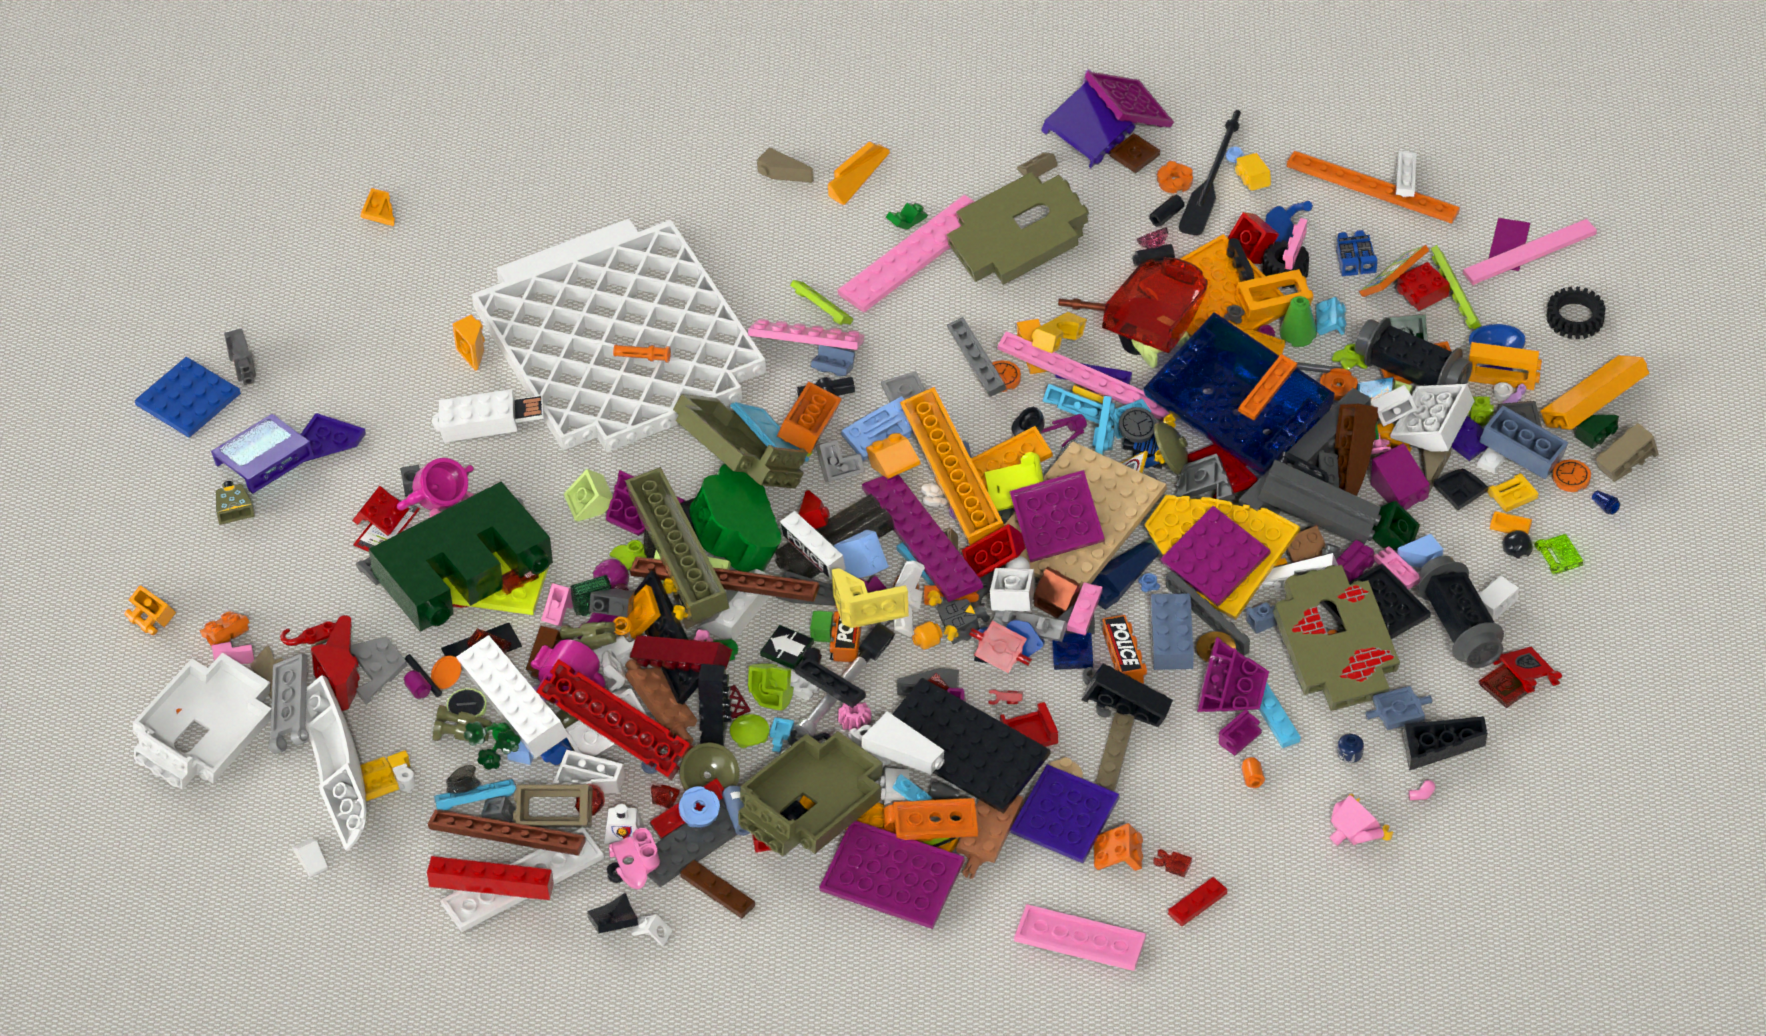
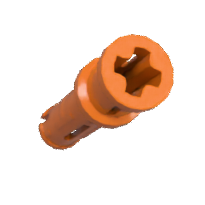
(651, 353)

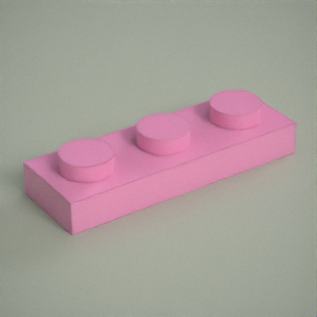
(1295, 243)
(1084, 608)

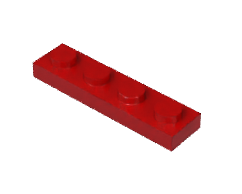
(671, 818)

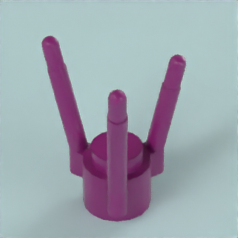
(1074, 423)

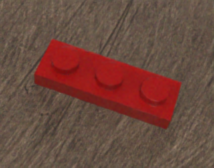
(1197, 901)

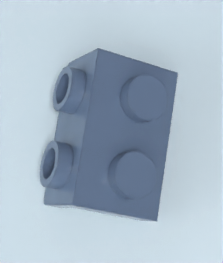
(834, 360)

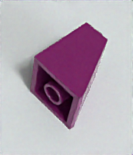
(1399, 477)

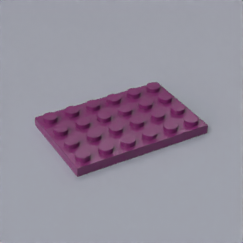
(892, 874)

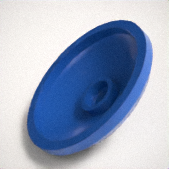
(1498, 335)

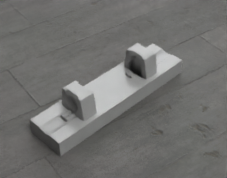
(1044, 626)

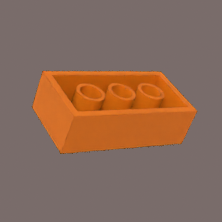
(809, 417)

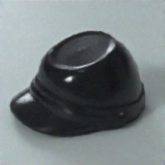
(1027, 419)

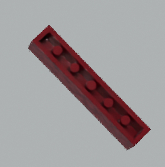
(678, 653)

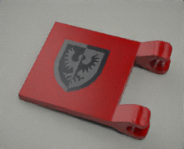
(1529, 665)

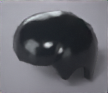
(1517, 544)

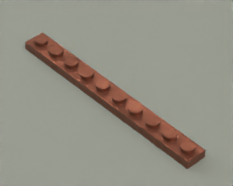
(740, 581)

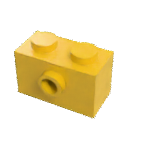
(1253, 172)

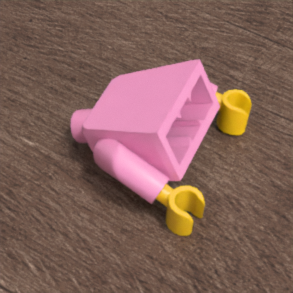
(1356, 823)

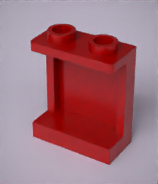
(1035, 725)

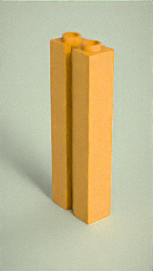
(1595, 392)

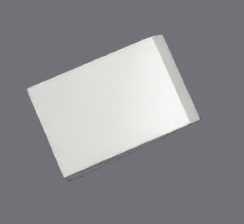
(310, 857)

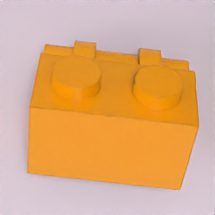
(151, 606)

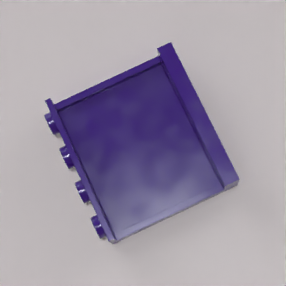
(1088, 124)

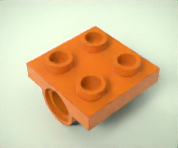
(227, 627)

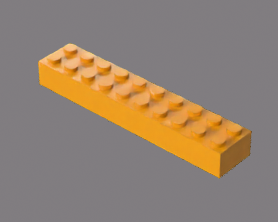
(951, 465)

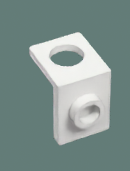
(649, 925)

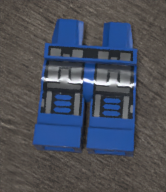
(1355, 252)

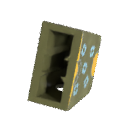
(233, 503)

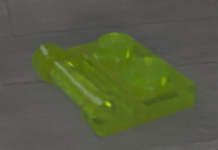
(1564, 552)

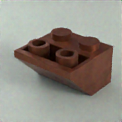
(1055, 592)

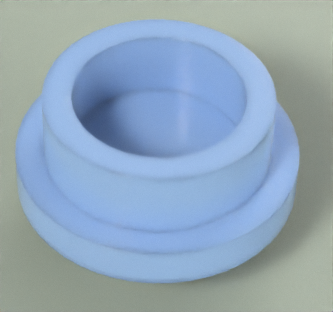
(1234, 153)

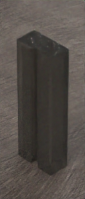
(860, 516)

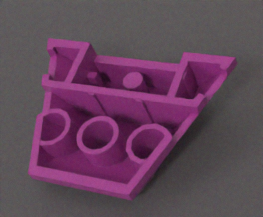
(622, 510)
(1231, 681)

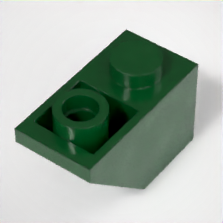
(1596, 429)

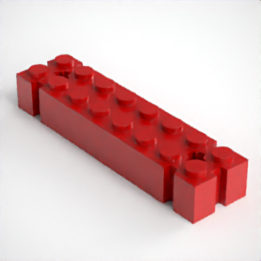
(614, 719)

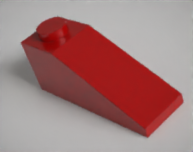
(813, 510)

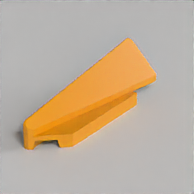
(856, 171)

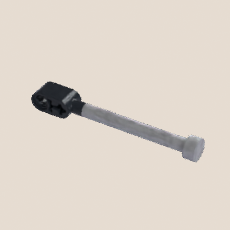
(870, 648)

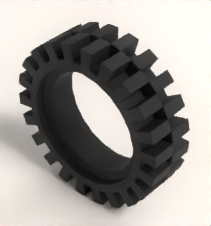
(1575, 297)

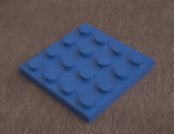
(187, 397)

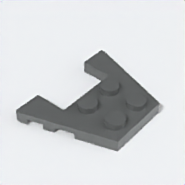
(1205, 476)

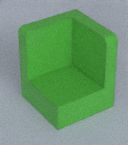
(821, 626)

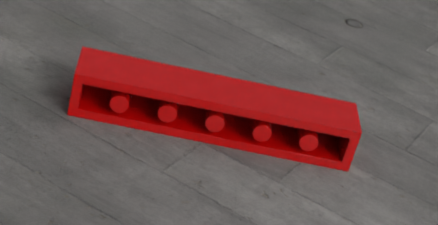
(490, 878)

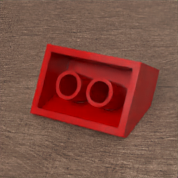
(994, 550)

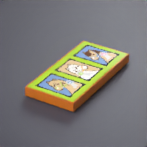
(1393, 271)

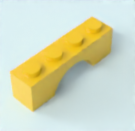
(1049, 336)

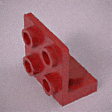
(381, 511)

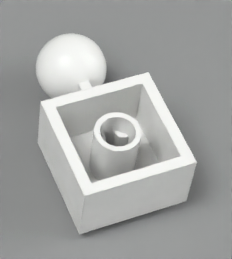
(1013, 586)

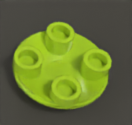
(749, 730)

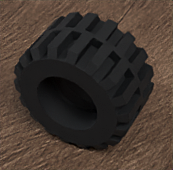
(1274, 263)

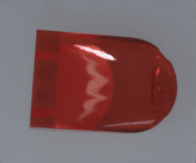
(1156, 303)

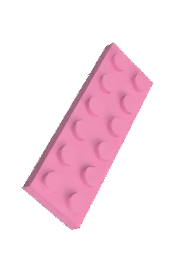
(803, 334)
(1080, 937)

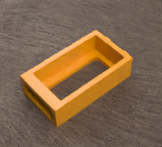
(1275, 306)
(1504, 357)

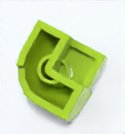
(770, 685)

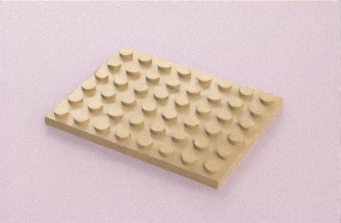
(1121, 503)

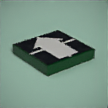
(786, 647)

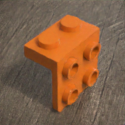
(1117, 846)

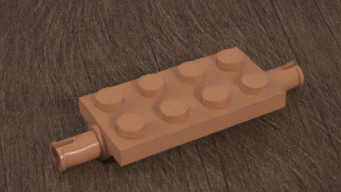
(658, 697)
(992, 833)

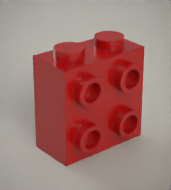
(1423, 286)

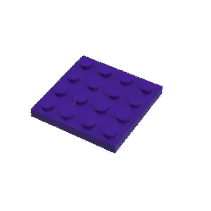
(1064, 813)

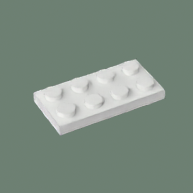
(590, 742)

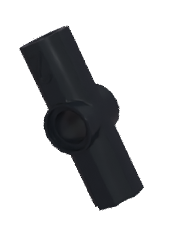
(836, 387)

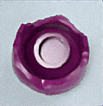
(614, 569)

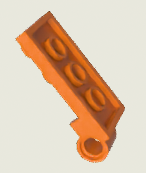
(912, 819)

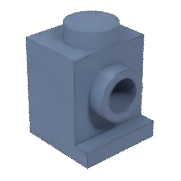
(1261, 617)

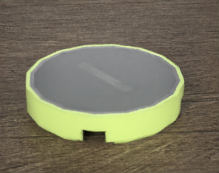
(467, 701)

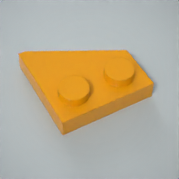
(378, 207)

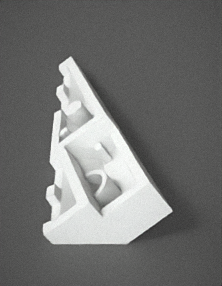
(1279, 574)

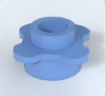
(1148, 582)

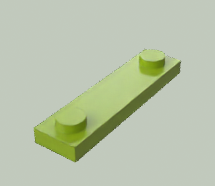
(806, 291)

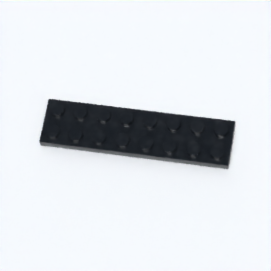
(668, 626)

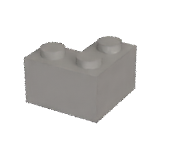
(836, 466)

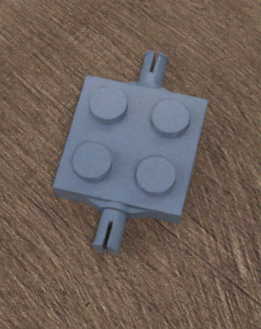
(1399, 707)

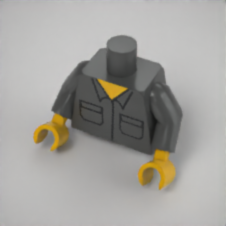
(957, 616)

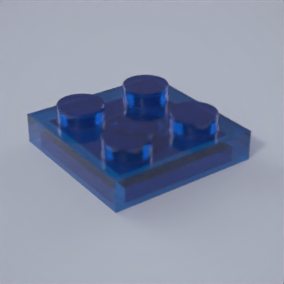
(1073, 652)

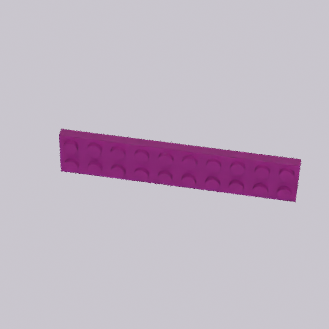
(924, 538)

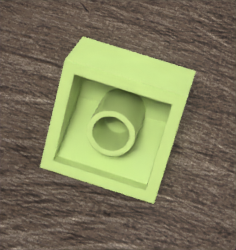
(588, 496)

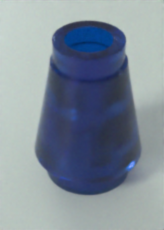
(1606, 502)

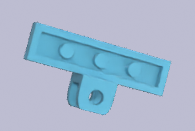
(1105, 435)

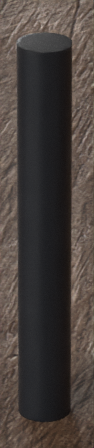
(415, 666)

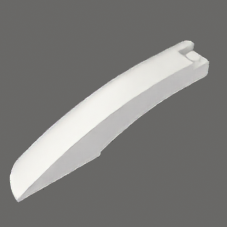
(336, 761)

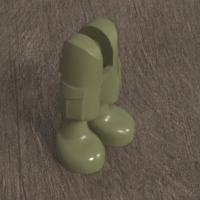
(593, 634)
(461, 719)

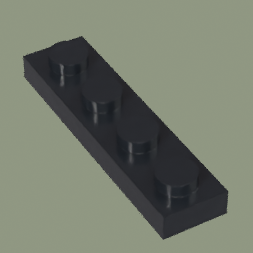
(830, 682)

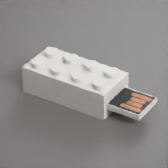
(485, 414)

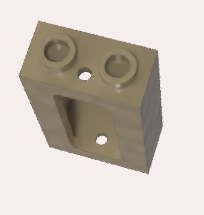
(526, 792)

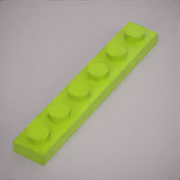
(1458, 295)

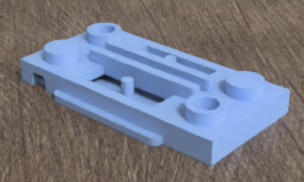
(877, 427)

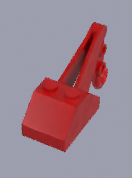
(333, 658)

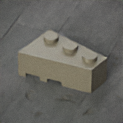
(1627, 452)

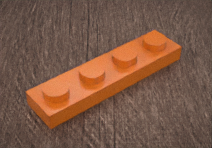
(1267, 387)

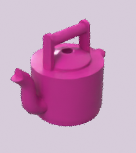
(438, 485)
(572, 653)

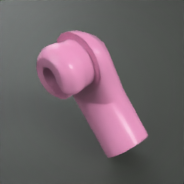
(1424, 792)

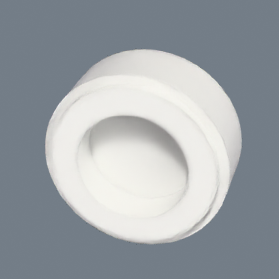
(1502, 391)

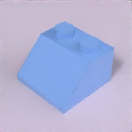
(862, 554)

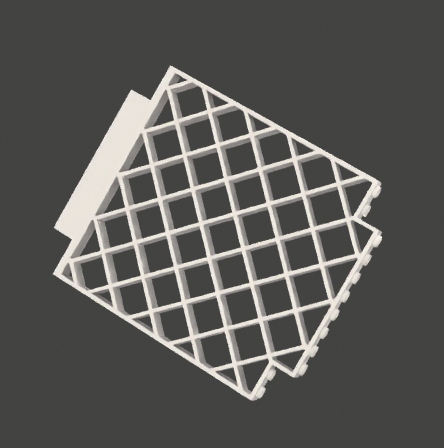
(582, 259)

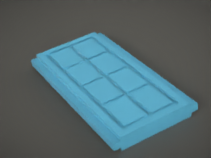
(762, 425)

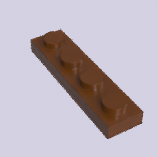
(717, 889)

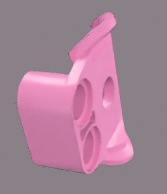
(645, 856)

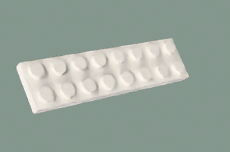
(473, 907)

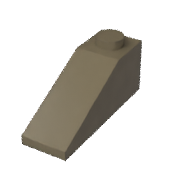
(782, 167)
(1434, 463)

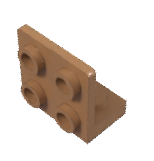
(1306, 545)

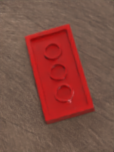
(1238, 474)

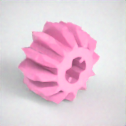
(854, 717)

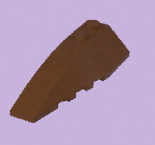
(1354, 444)

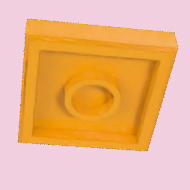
(644, 611)

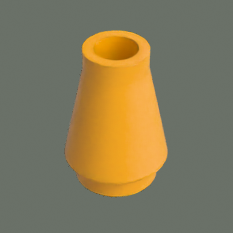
(622, 623)

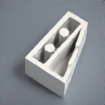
(586, 769)

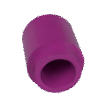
(417, 684)

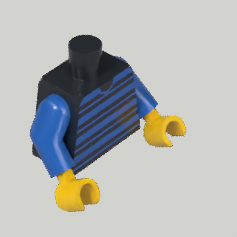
(1154, 456)

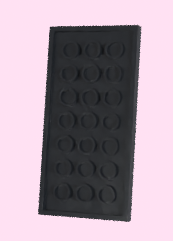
(978, 749)

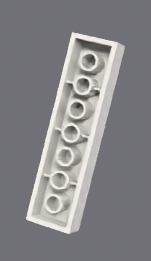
(512, 696)

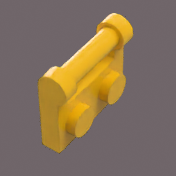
(1515, 496)

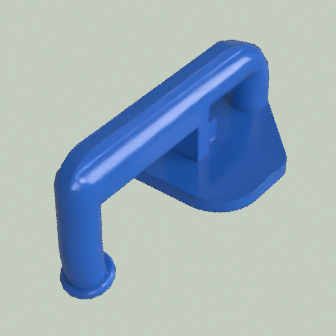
(1280, 219)
(1026, 630)

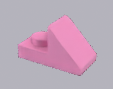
(556, 605)

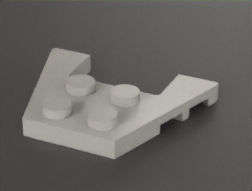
(380, 662)

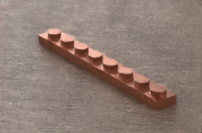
(506, 832)

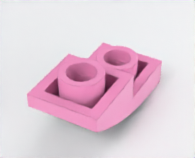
(241, 654)

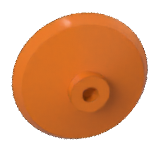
(446, 672)

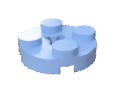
(699, 818)

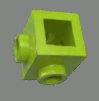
(1481, 410)

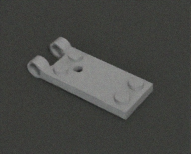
(289, 698)

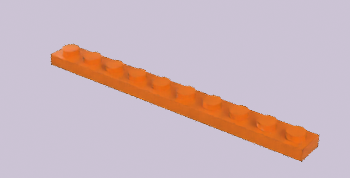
(1372, 186)

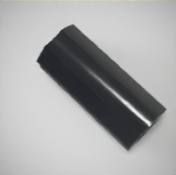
(1166, 210)

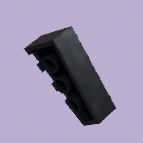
(1127, 695)
(714, 703)
(1442, 739)

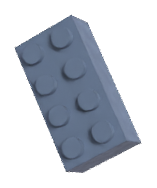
(1523, 442)
(1172, 631)

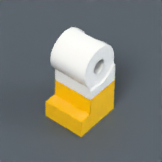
(399, 766)

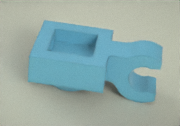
(780, 731)

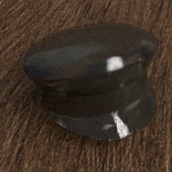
(462, 780)

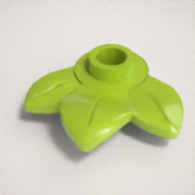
(1349, 357)
(628, 553)

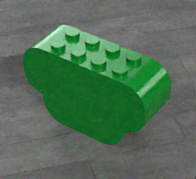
(735, 520)

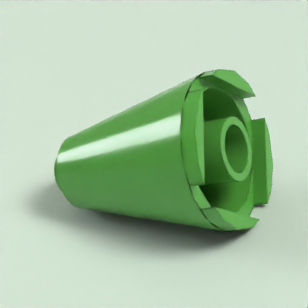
(1298, 324)

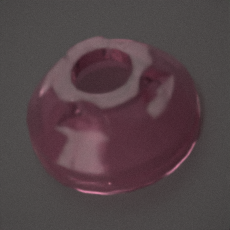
(1153, 239)

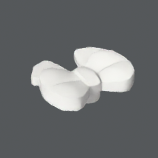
(931, 492)

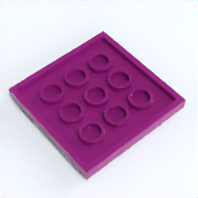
(1129, 99)
(1057, 516)
(1215, 556)

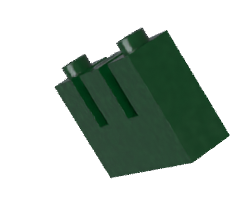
(459, 547)

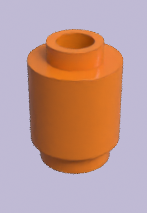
(1252, 772)

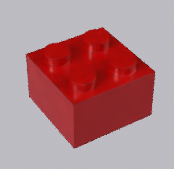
(1253, 236)

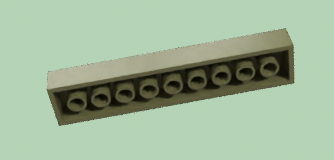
(677, 544)

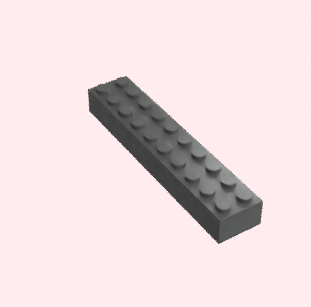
(1318, 439)

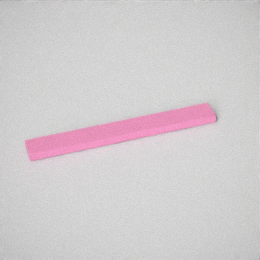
(1529, 251)

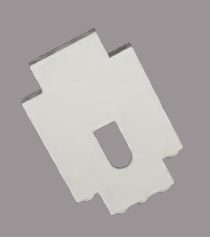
(219, 698)

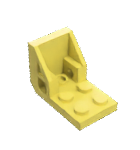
(866, 607)

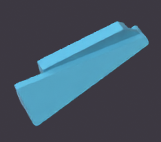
(1074, 403)

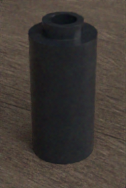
(1156, 253)

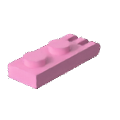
(1398, 567)

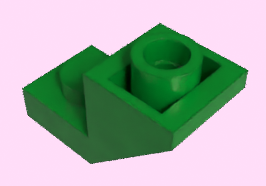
(908, 217)

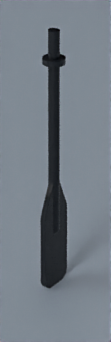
(1204, 197)

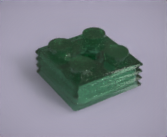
(581, 593)

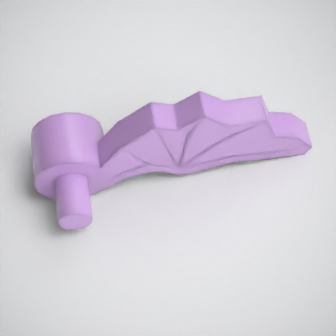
(1515, 397)

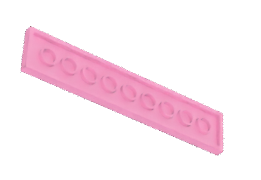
(903, 260)

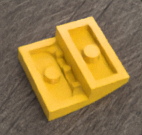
(378, 778)

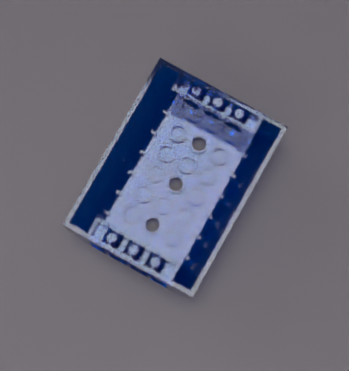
(1231, 366)

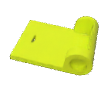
(1013, 478)

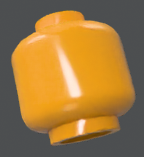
(927, 635)

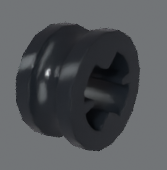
(614, 878)

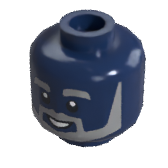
(1350, 748)

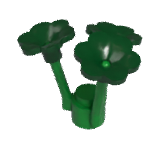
(505, 740)

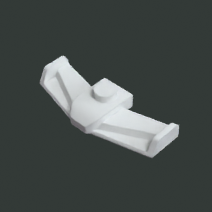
(909, 576)

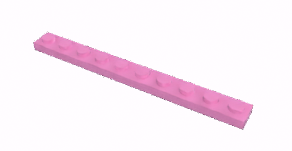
(1076, 373)

